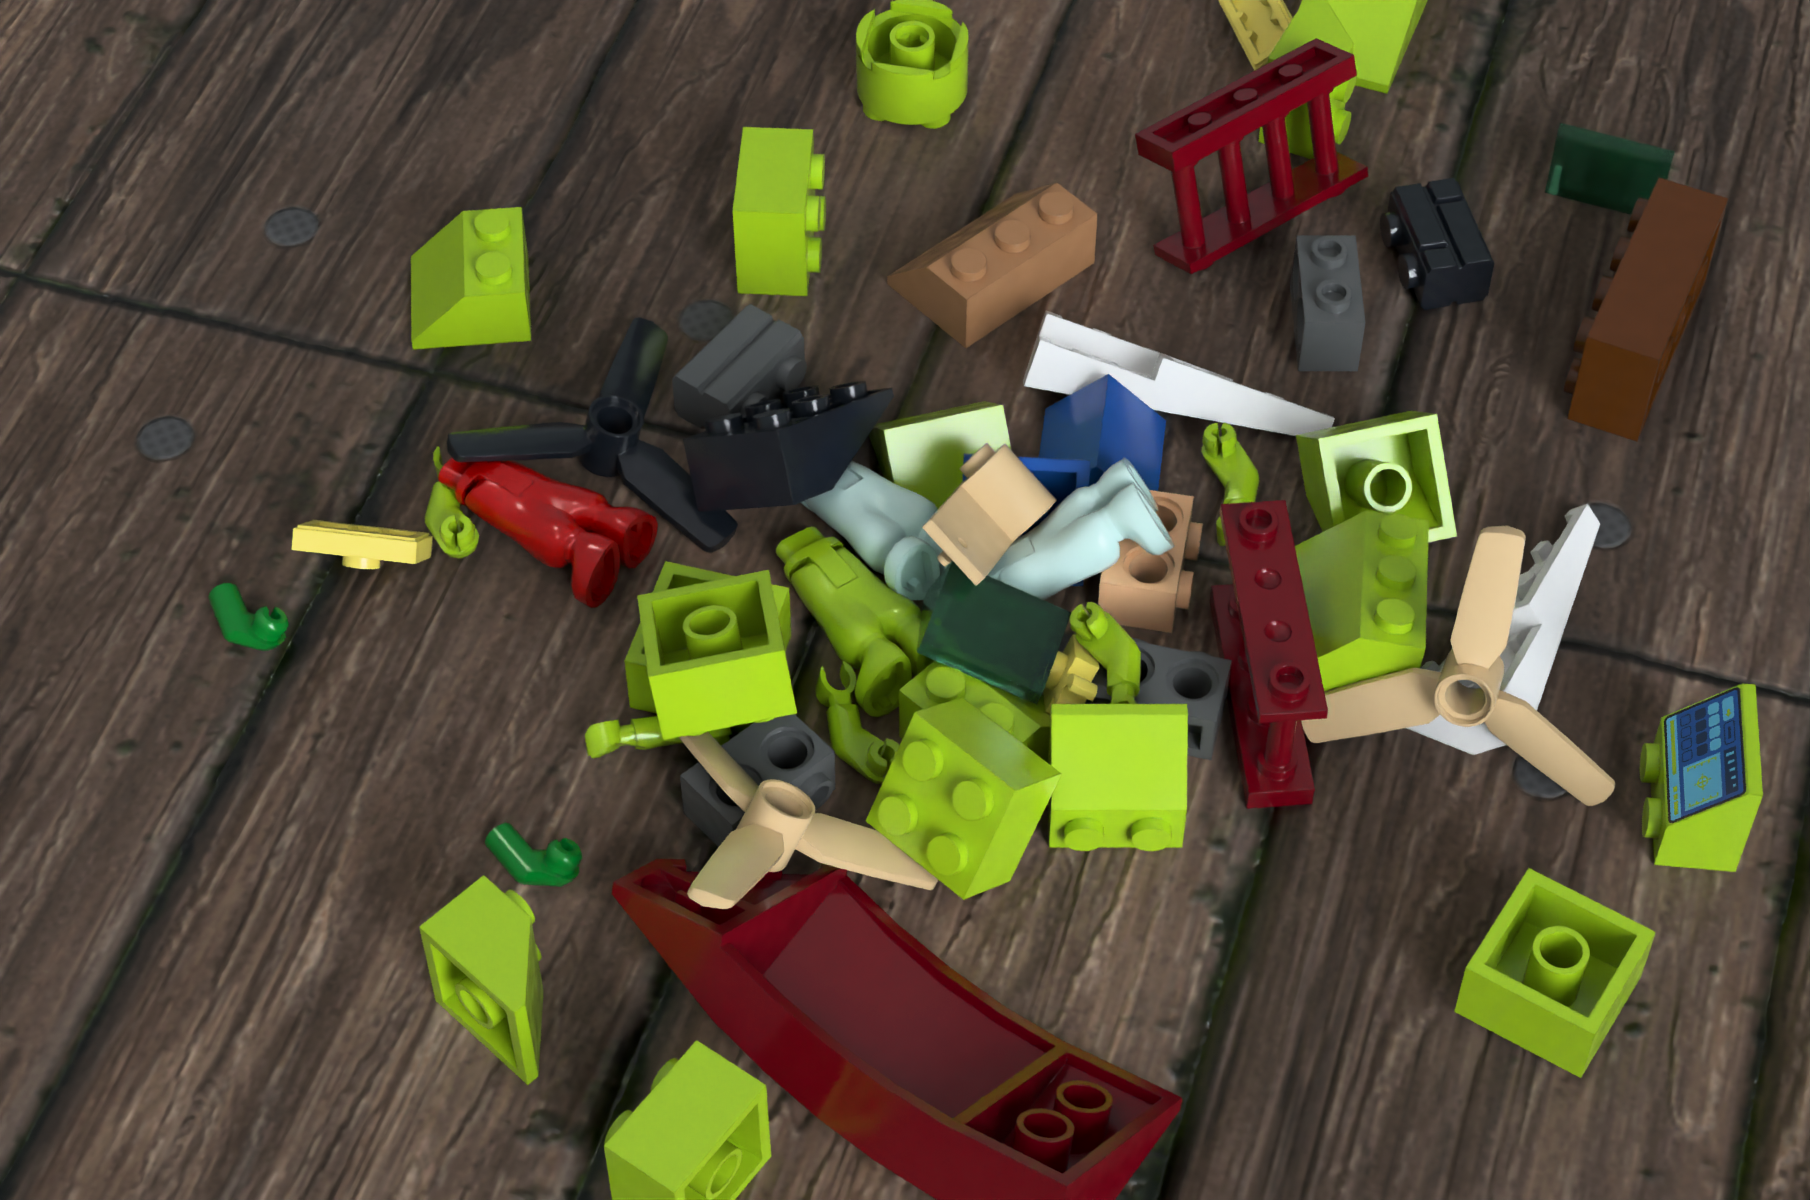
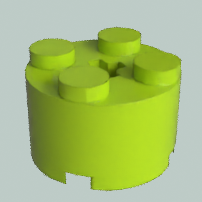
(912, 63)

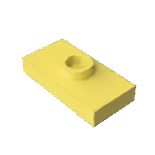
(1257, 26)
(362, 545)

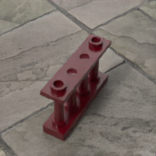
(1221, 123)
(1274, 664)

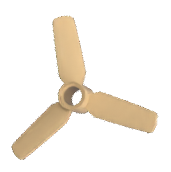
(1477, 641)
(777, 823)

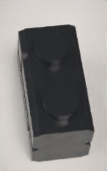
(1437, 244)

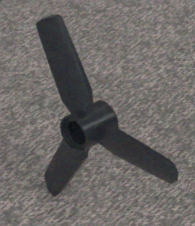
(611, 442)

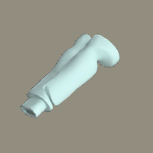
(883, 528)
(1085, 534)

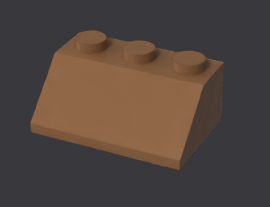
(1000, 262)

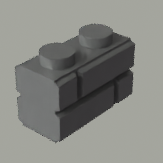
(740, 366)

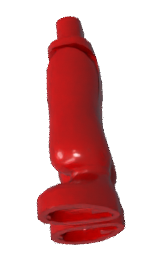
(556, 522)

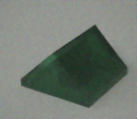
(1605, 168)
(991, 632)

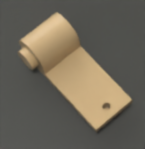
(987, 511)

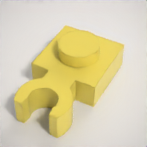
(1071, 676)

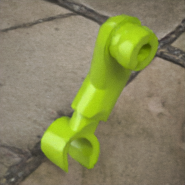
(1231, 467)
(446, 521)
(1111, 648)
(641, 733)
(848, 739)

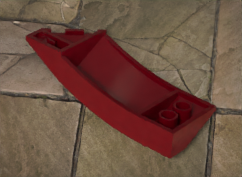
(898, 1041)

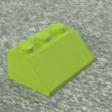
(1367, 596)

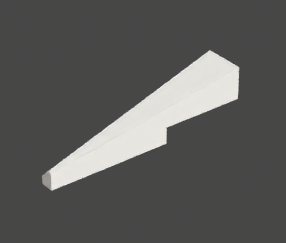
(1074, 356)
(1536, 628)

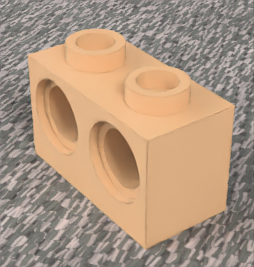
(1149, 588)

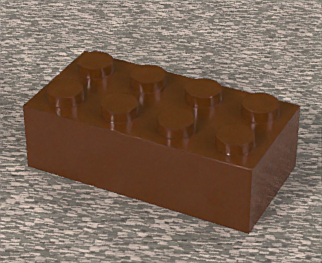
(1643, 308)

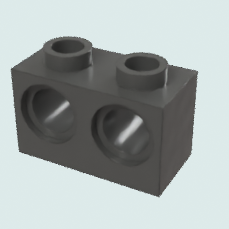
(1327, 303)
(1173, 678)
(762, 754)

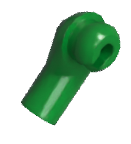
(246, 628)
(530, 866)

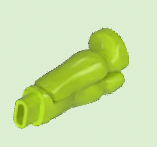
(858, 616)

